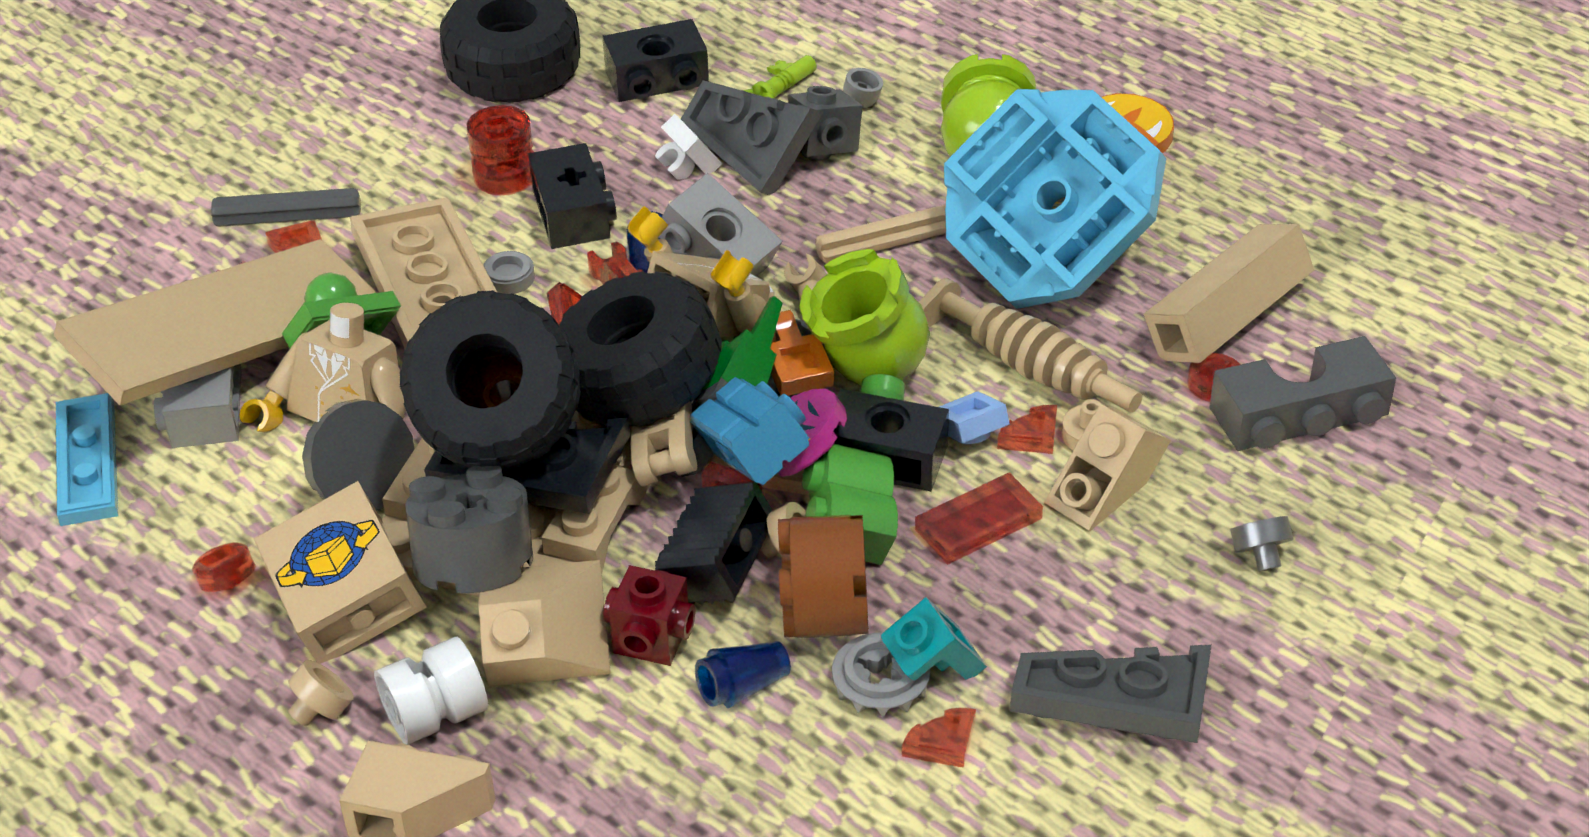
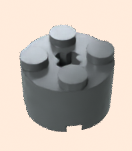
(469, 529)

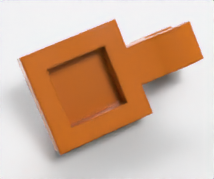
(800, 359)

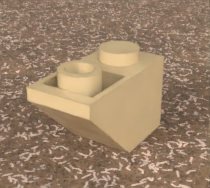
(1106, 467)
(413, 792)

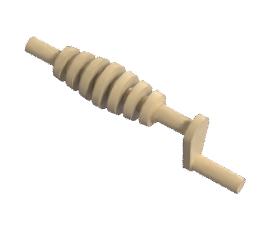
(1030, 346)

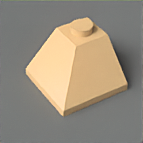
(545, 625)

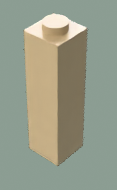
(1229, 292)

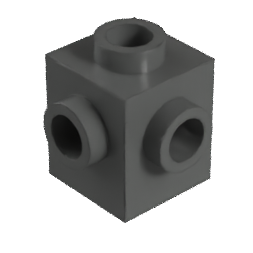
(838, 126)

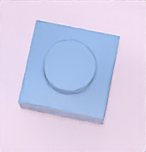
(975, 417)

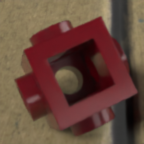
(649, 615)

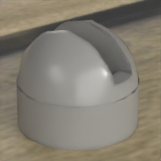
(863, 86)

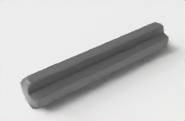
(285, 207)

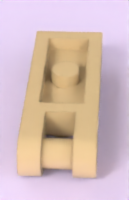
(665, 433)

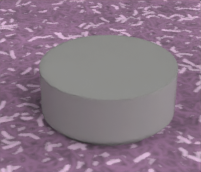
(510, 271)

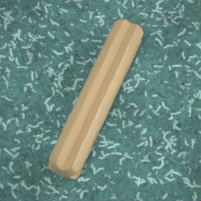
(883, 233)

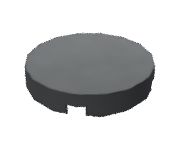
(355, 444)

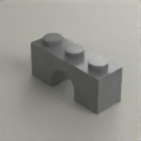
(1344, 388)

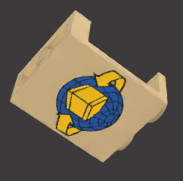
(338, 574)

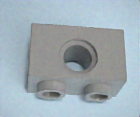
(711, 220)

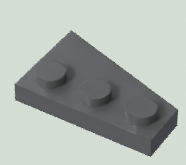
(750, 131)
(1127, 694)

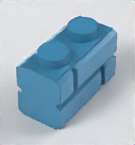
(752, 428)

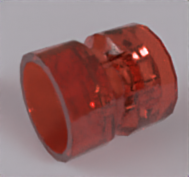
(500, 148)

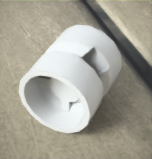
(434, 689)

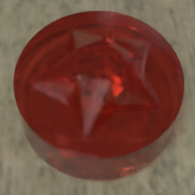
(1202, 374)
(223, 567)

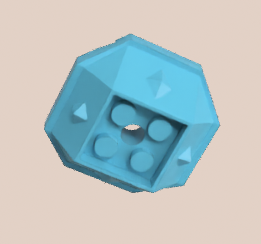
(1027, 160)

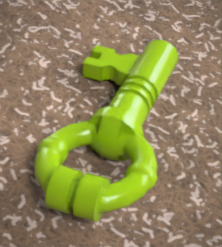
(785, 76)

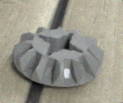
(853, 676)

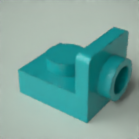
(928, 639)

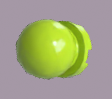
(975, 92)
(866, 317)

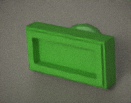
(333, 289)

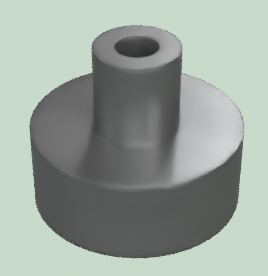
(1263, 539)

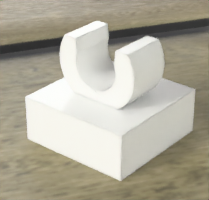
(685, 151)

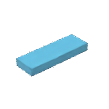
(86, 459)

